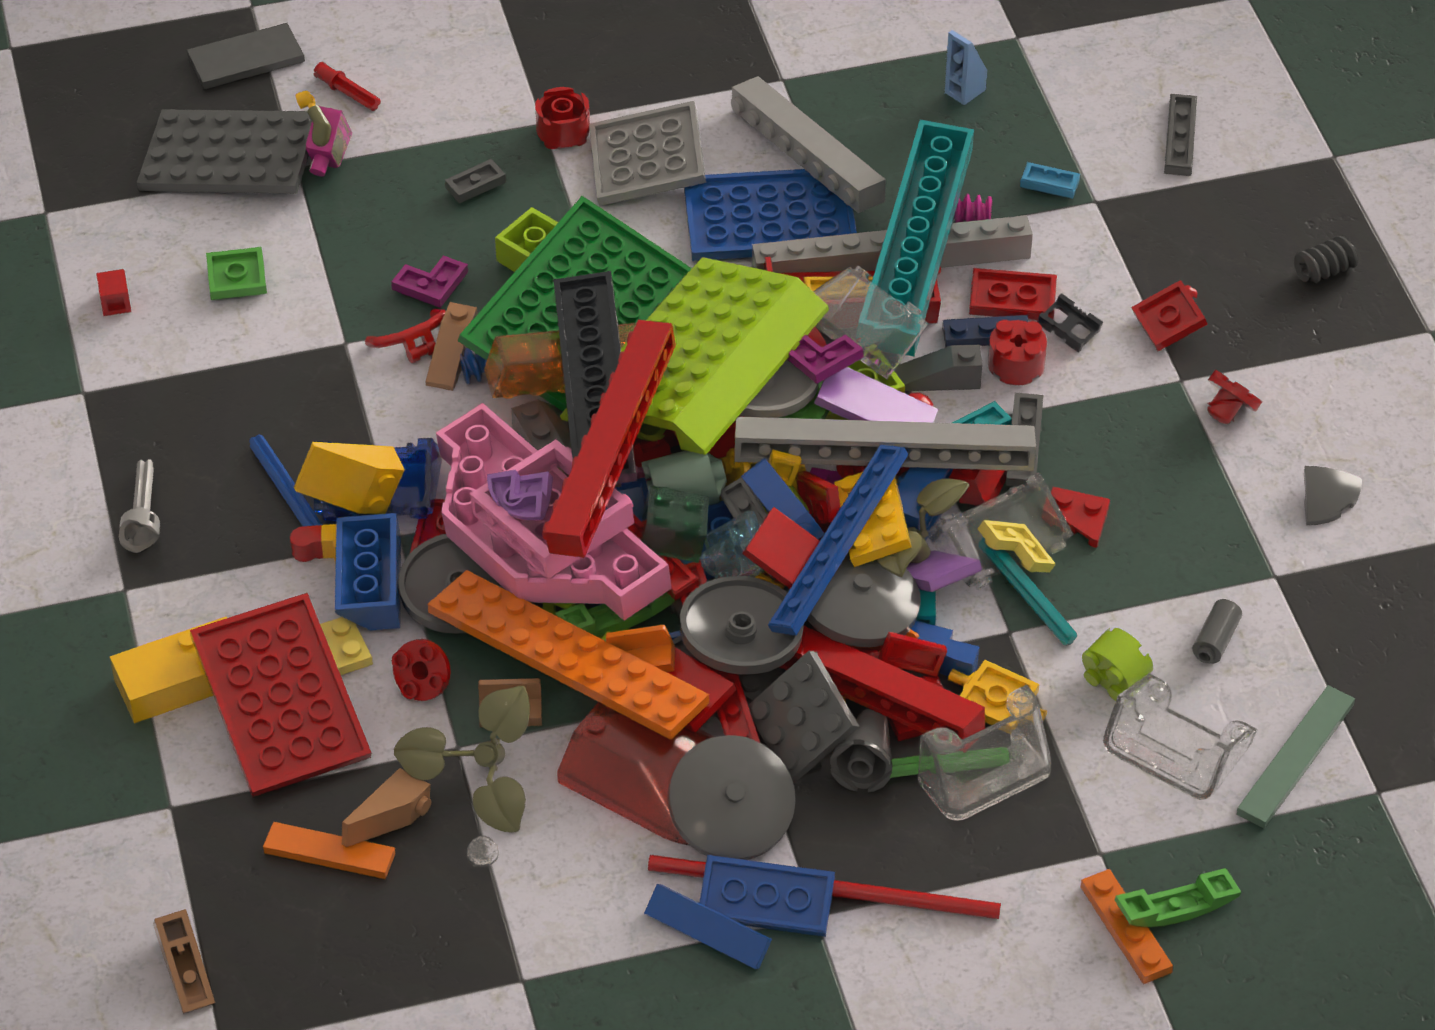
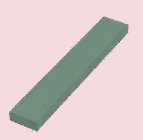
(1295, 756)

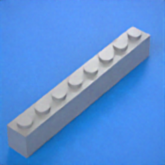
(808, 144)

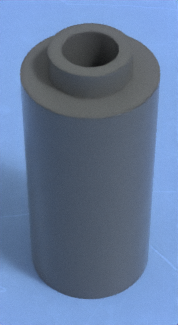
(1217, 631)

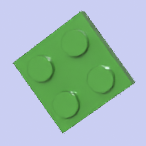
(236, 273)

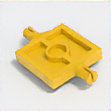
(991, 687)

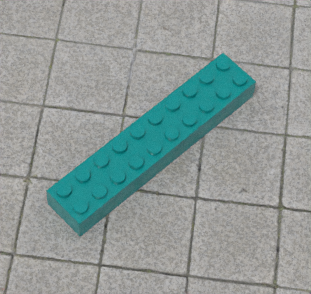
(924, 214)

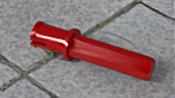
(338, 80)

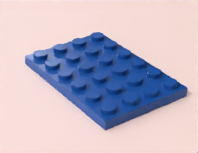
(761, 208)

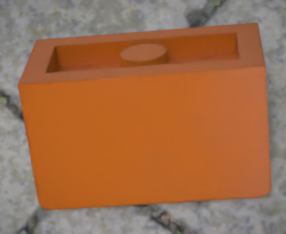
(647, 643)

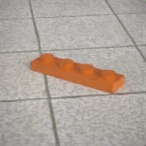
(1134, 941)

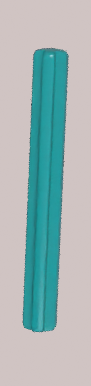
(1030, 593)

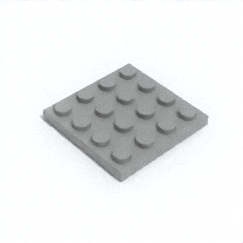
(647, 153)

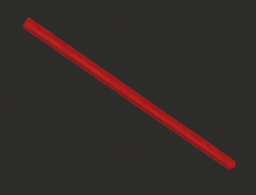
(856, 891)

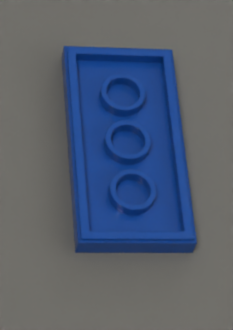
(768, 894)

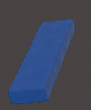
(707, 926)

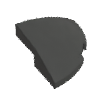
(1328, 493)

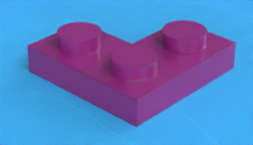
(432, 286)
(825, 361)

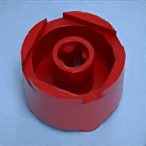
(562, 118)
(1017, 351)

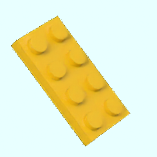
(885, 529)

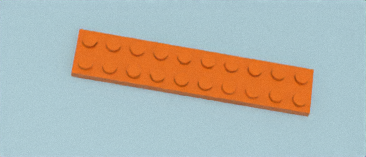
(569, 654)

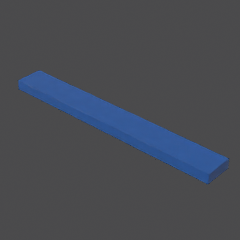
(837, 540)

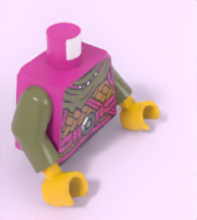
(327, 134)

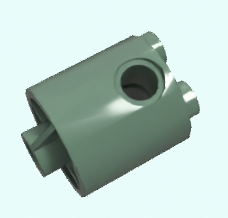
(687, 473)

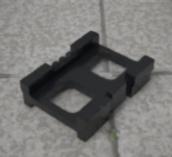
(1074, 318)

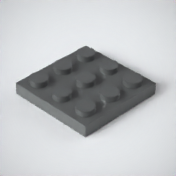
(802, 715)

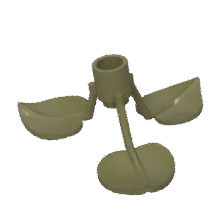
(934, 500)
(507, 716)

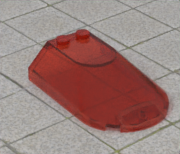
(626, 767)

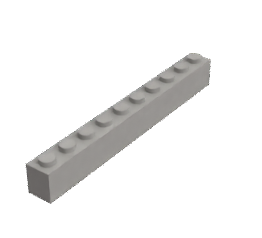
(966, 245)
(858, 440)

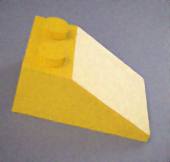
(351, 476)

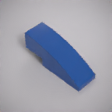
(959, 655)

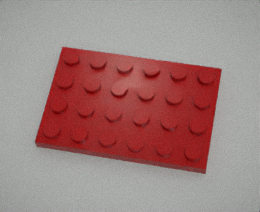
(280, 694)

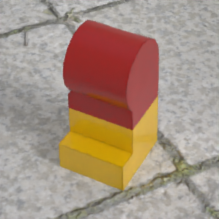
(313, 542)

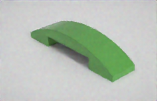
(602, 619)
(1181, 903)

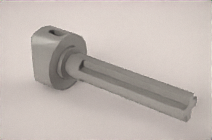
(140, 523)

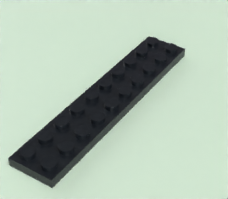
(588, 351)

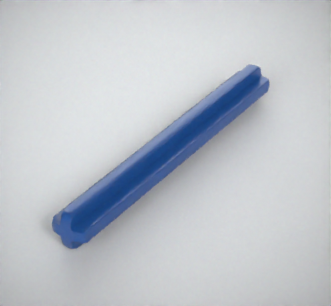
(283, 481)

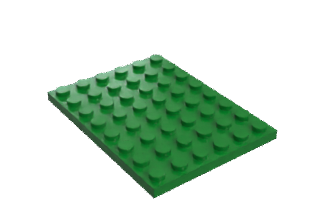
(580, 244)

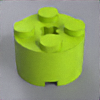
(1115, 662)

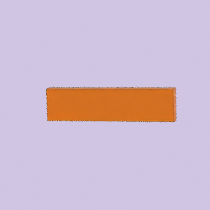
(328, 850)

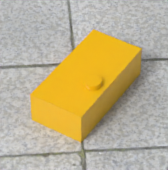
(160, 676)

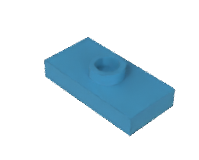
(1050, 180)

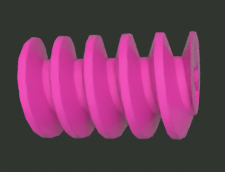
(974, 210)

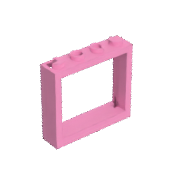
(524, 542)

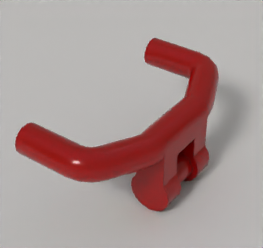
(409, 335)

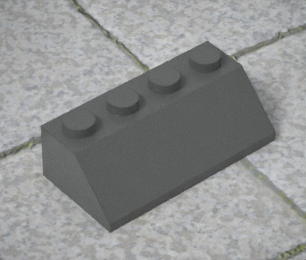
(540, 424)

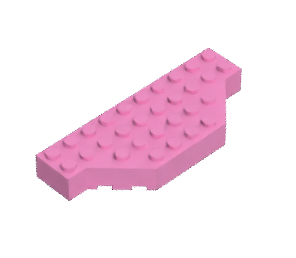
(616, 573)

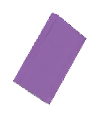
(942, 570)

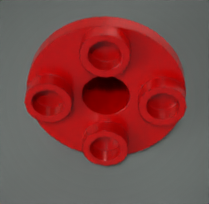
(1229, 398)
(421, 670)

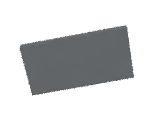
(245, 55)

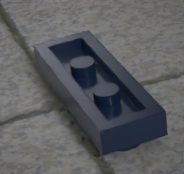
(973, 330)

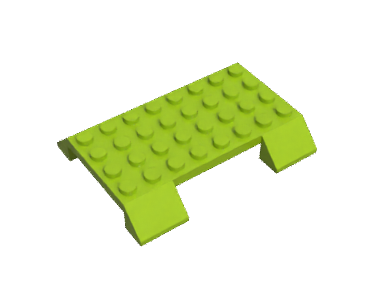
(730, 339)

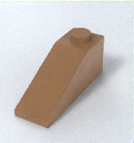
(445, 361)
(389, 808)
(183, 961)

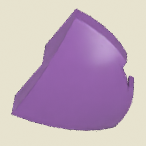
(521, 496)

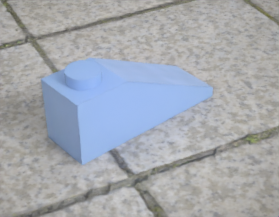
(964, 69)

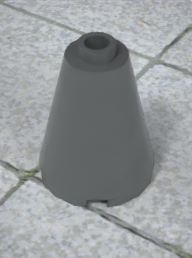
(865, 755)

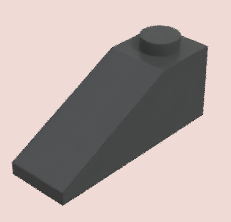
(946, 369)

